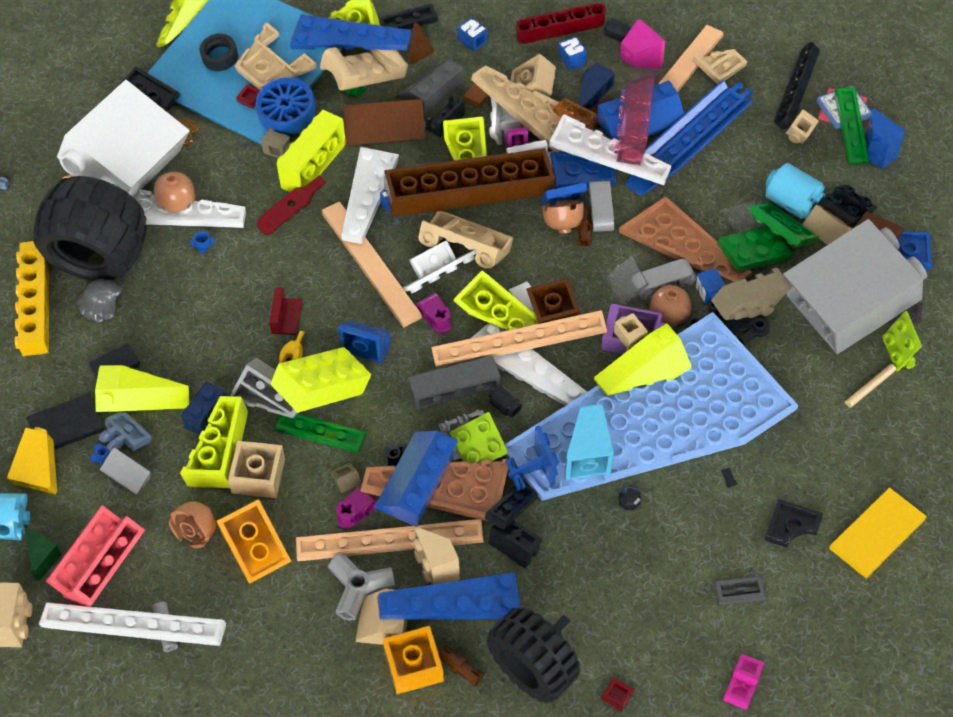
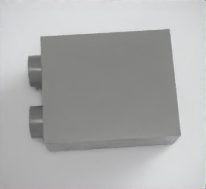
(855, 285)

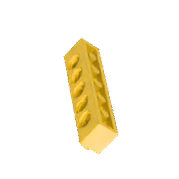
(33, 301)

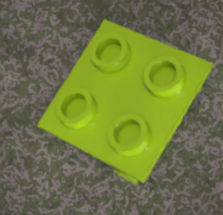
(902, 342)
(479, 440)

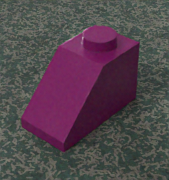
(515, 136)

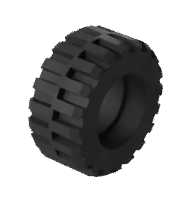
(533, 654)

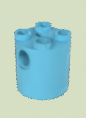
(794, 190)
(13, 516)

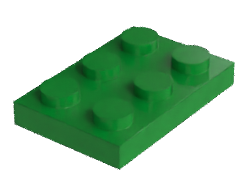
(783, 224)
(754, 249)

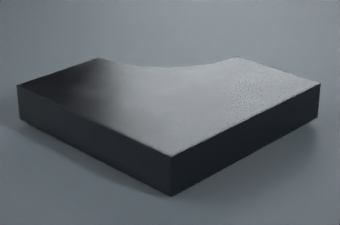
(792, 521)

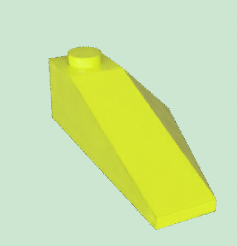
(357, 11)
(179, 18)
(465, 138)
(494, 304)
(650, 360)
(132, 390)

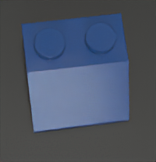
(882, 139)
(364, 340)

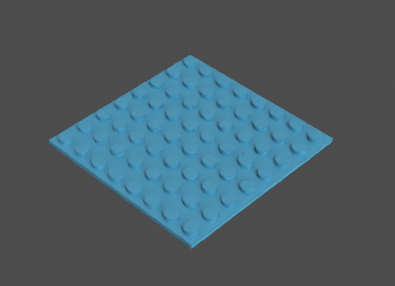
(215, 92)

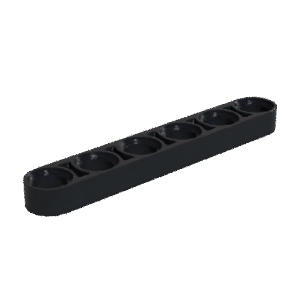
(797, 86)

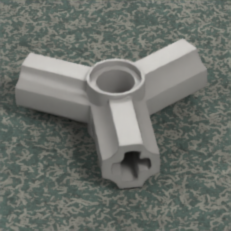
(354, 596)

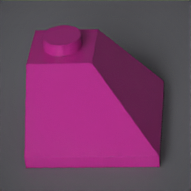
(643, 47)

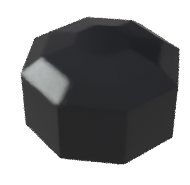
(629, 498)

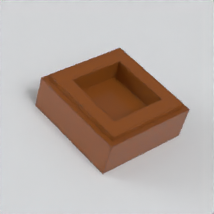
(476, 96)

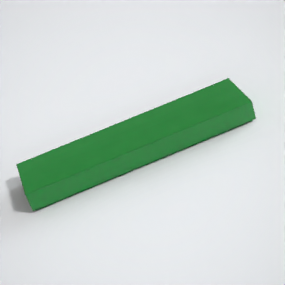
(851, 126)
(322, 432)

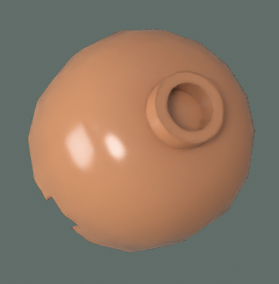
(174, 192)
(563, 215)
(673, 304)
(193, 519)

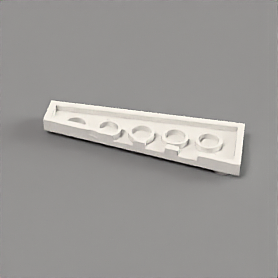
(578, 140)
(366, 191)
(197, 214)
(536, 371)

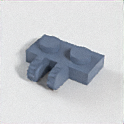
(127, 432)

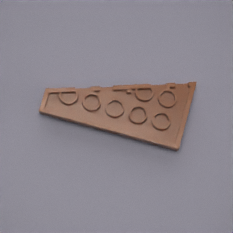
(679, 237)
(464, 489)

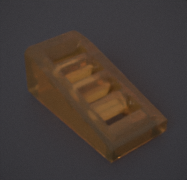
(586, 116)

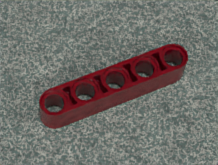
(560, 23)

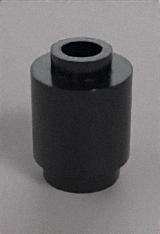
(616, 29)
(505, 401)

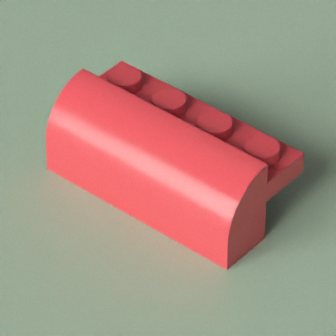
(94, 557)

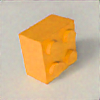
(413, 660)

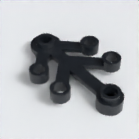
(735, 326)

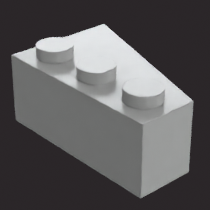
(257, 391)

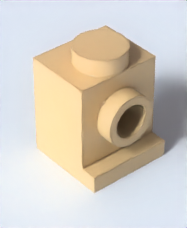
(801, 127)
(629, 330)

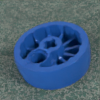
(286, 105)

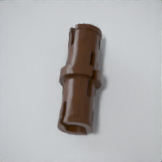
(585, 228)
(460, 665)

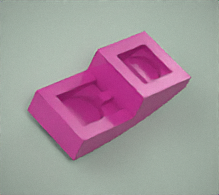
(744, 681)

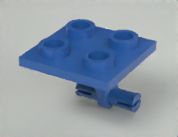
(545, 461)

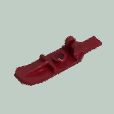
(281, 212)

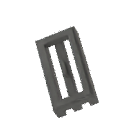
(741, 590)

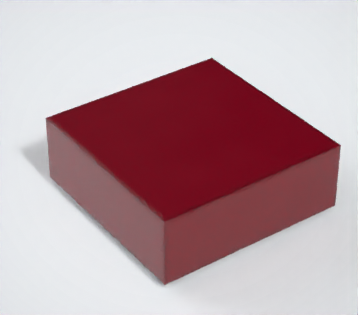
(248, 96)
(617, 694)

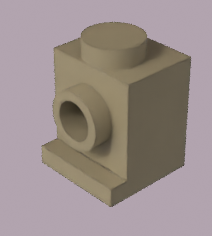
(275, 143)

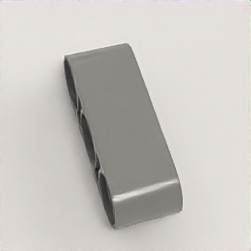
(601, 206)
(672, 273)

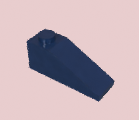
(595, 85)

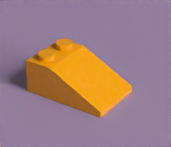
(253, 541)

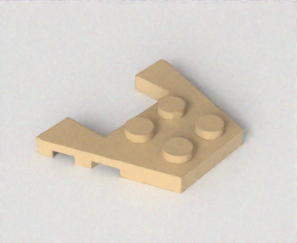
(262, 65)

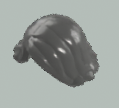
(98, 300)

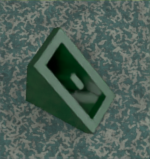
(42, 554)

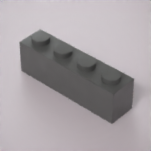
(454, 382)

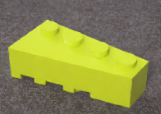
(214, 454)

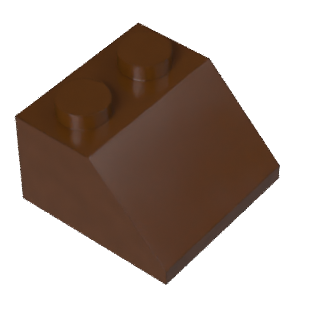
(553, 301)

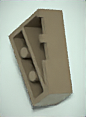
(753, 297)

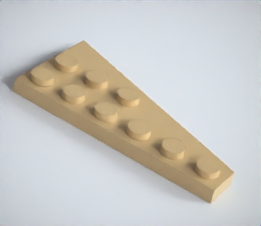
(529, 108)

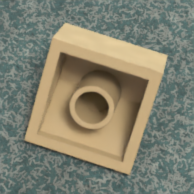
(536, 75)
(372, 628)

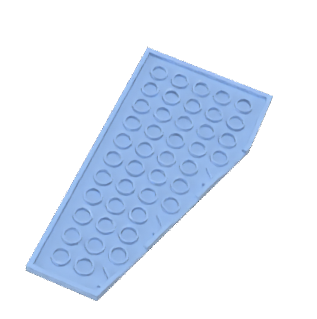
(703, 411)

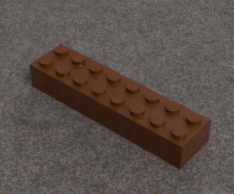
(468, 182)

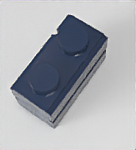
(200, 408)

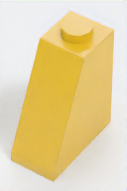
(35, 462)

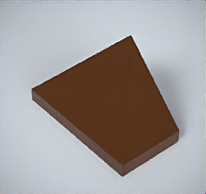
(419, 45)

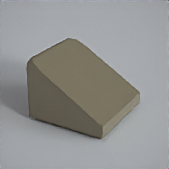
(346, 477)

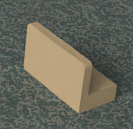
(826, 224)

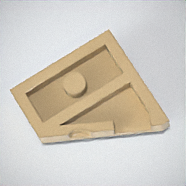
(720, 65)

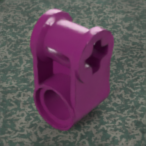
(435, 313)
(355, 508)

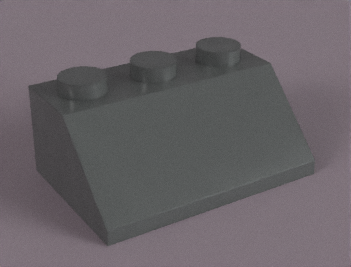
(435, 85)

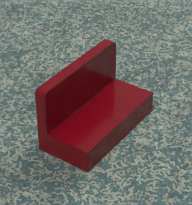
(284, 314)

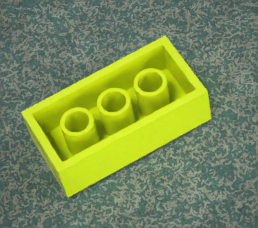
(311, 151)
(320, 379)

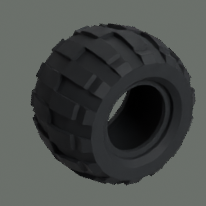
(88, 218)

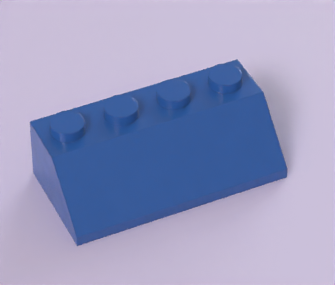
(665, 111)
(417, 476)

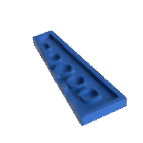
(332, 33)
(465, 599)

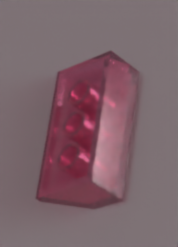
(634, 120)

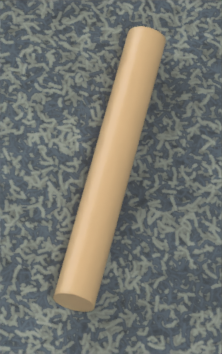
(869, 386)

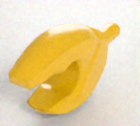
(292, 349)

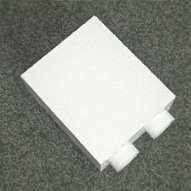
(123, 140)

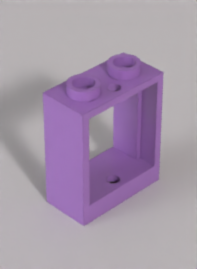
(647, 318)

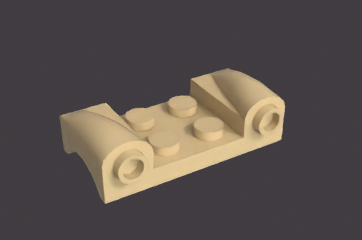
(363, 68)
(490, 244)

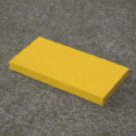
(877, 532)

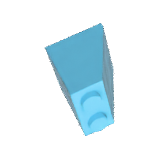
(590, 445)

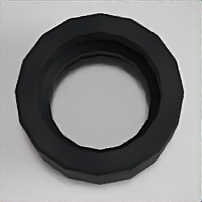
(214, 41)

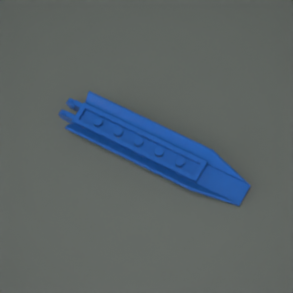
(694, 130)

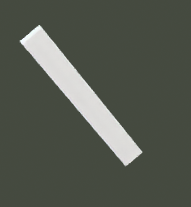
(133, 624)

